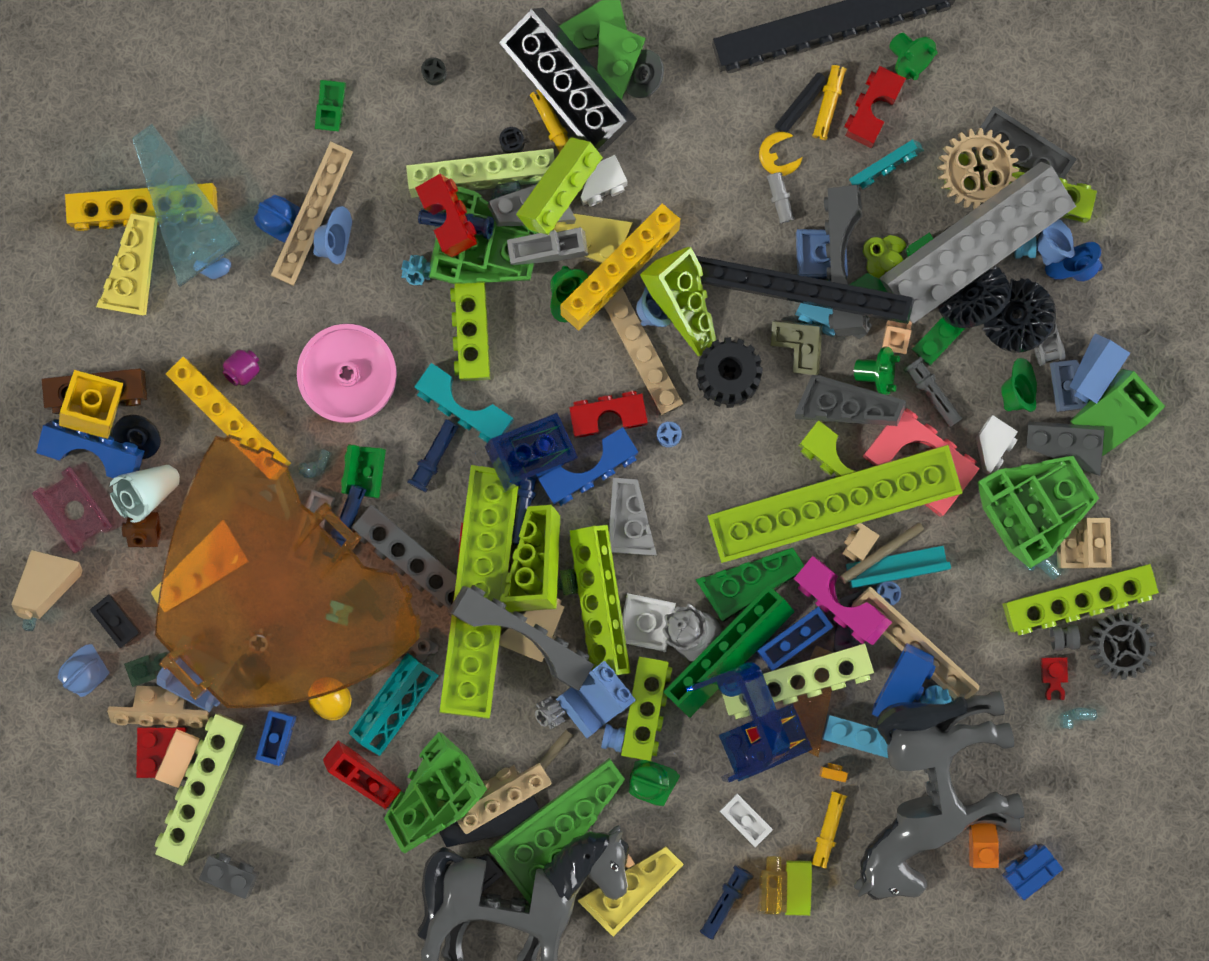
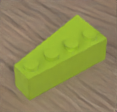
(535, 565)

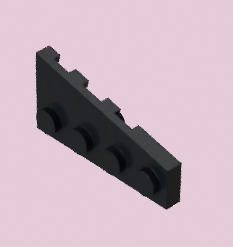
(500, 825)

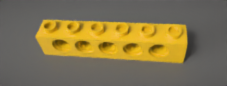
(80, 203)
(620, 266)
(219, 408)

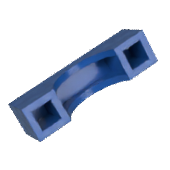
(617, 451)
(117, 457)

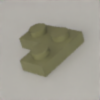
(804, 339)

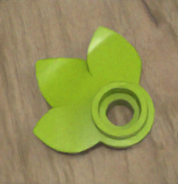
(887, 256)

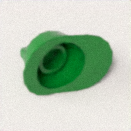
(562, 286)
(1021, 388)
(652, 782)

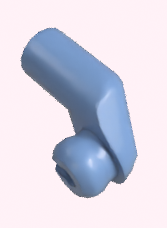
(217, 269)

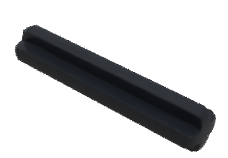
(801, 103)

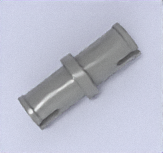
(780, 197)

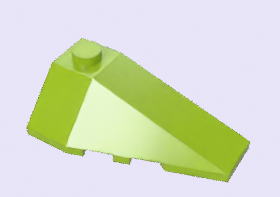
(679, 292)

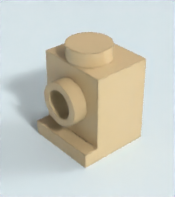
(859, 543)

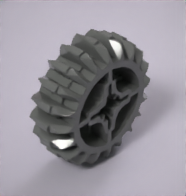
(1128, 637)

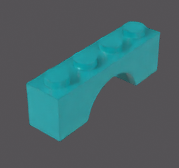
(437, 386)

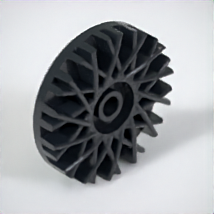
(978, 300)
(1036, 320)

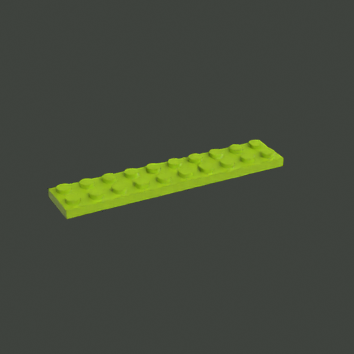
(835, 503)
(485, 564)

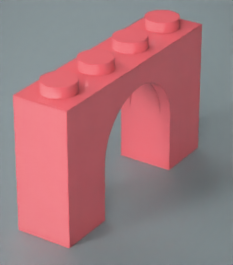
(912, 431)

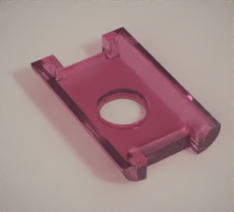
(54, 502)

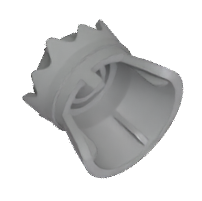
(690, 631)

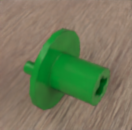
(912, 55)
(878, 371)

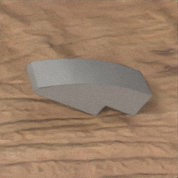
(548, 248)

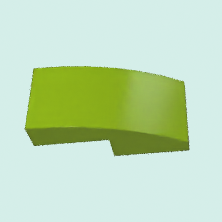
(799, 887)

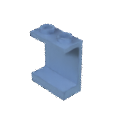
(169, 682)
(597, 700)

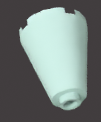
(142, 491)

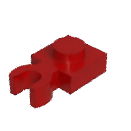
(1054, 672)

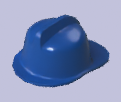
(276, 217)
(1081, 266)

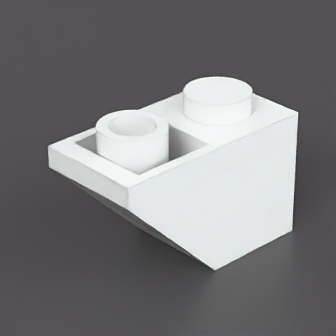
(604, 180)
(993, 441)

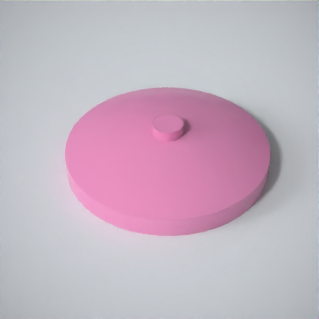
(346, 373)

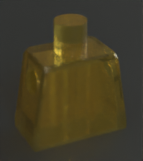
(772, 899)

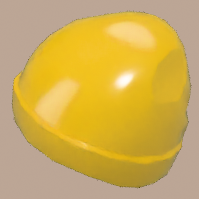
(332, 705)

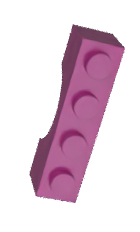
(820, 582)

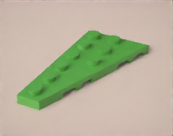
(555, 825)

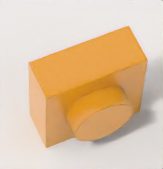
(833, 772)

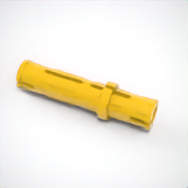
(831, 94)
(557, 132)
(829, 830)

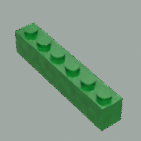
(730, 649)

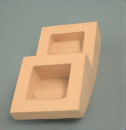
(897, 336)
(177, 758)

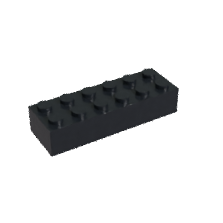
(567, 79)

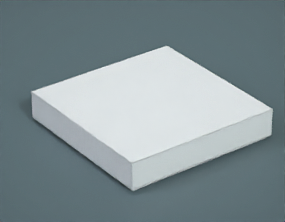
(645, 620)

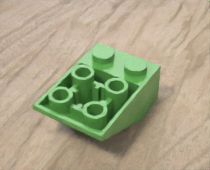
(1121, 410)

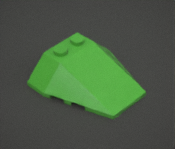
(488, 258)
(1036, 505)
(437, 795)

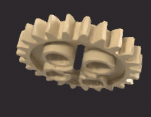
(956, 173)

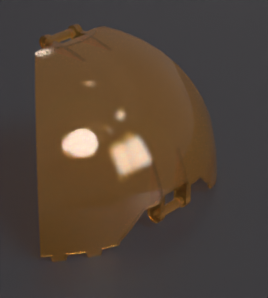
(262, 565)

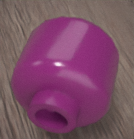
(241, 367)

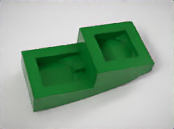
(330, 105)

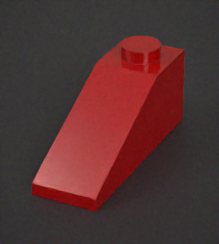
(360, 775)

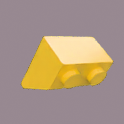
(90, 404)

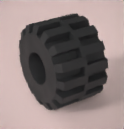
(733, 358)

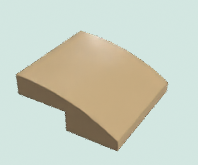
(1086, 545)

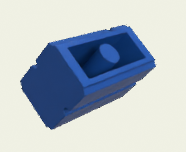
(275, 737)
(1031, 871)

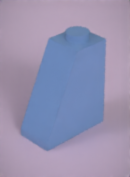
(1098, 368)

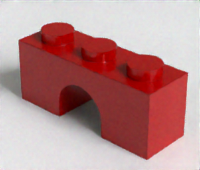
(883, 86)
(456, 232)
(628, 407)

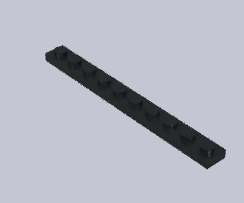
(806, 290)

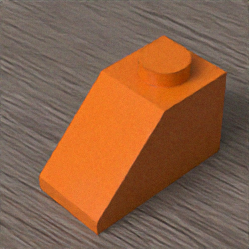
(983, 846)

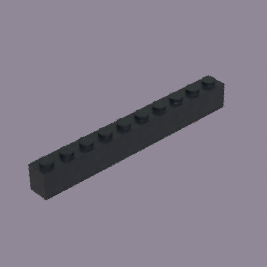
(816, 27)

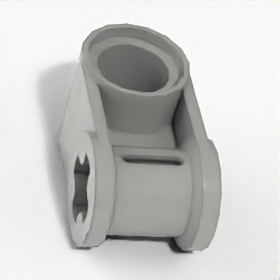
(1051, 343)

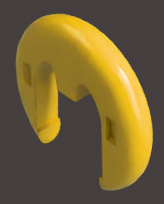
(767, 159)

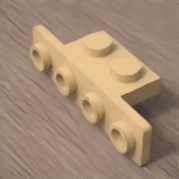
(158, 707)
(503, 793)

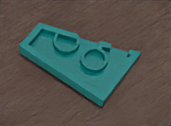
(887, 164)

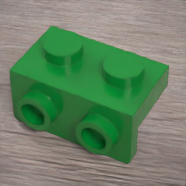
(364, 469)

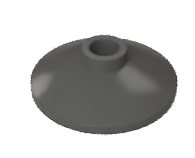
(639, 84)

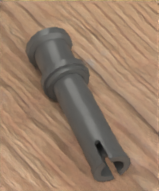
(952, 416)

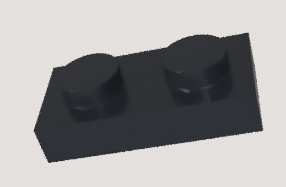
(115, 621)

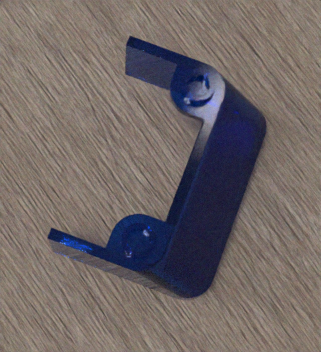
(750, 682)

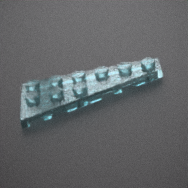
(186, 218)

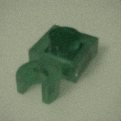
(143, 669)

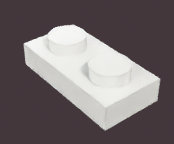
(746, 820)

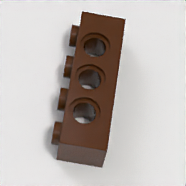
(133, 379)

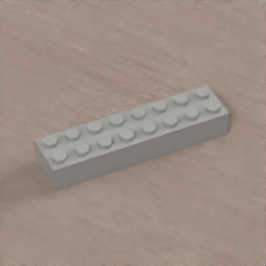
(980, 240)

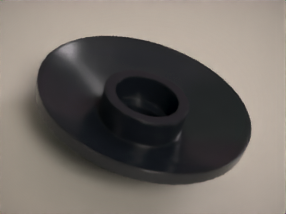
(127, 430)

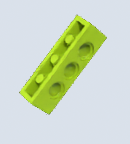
(480, 367)
(632, 746)

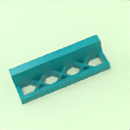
(902, 566)
(389, 702)

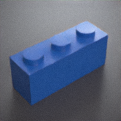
(794, 638)
(905, 678)

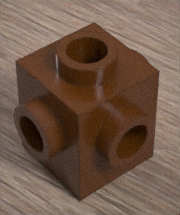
(142, 533)

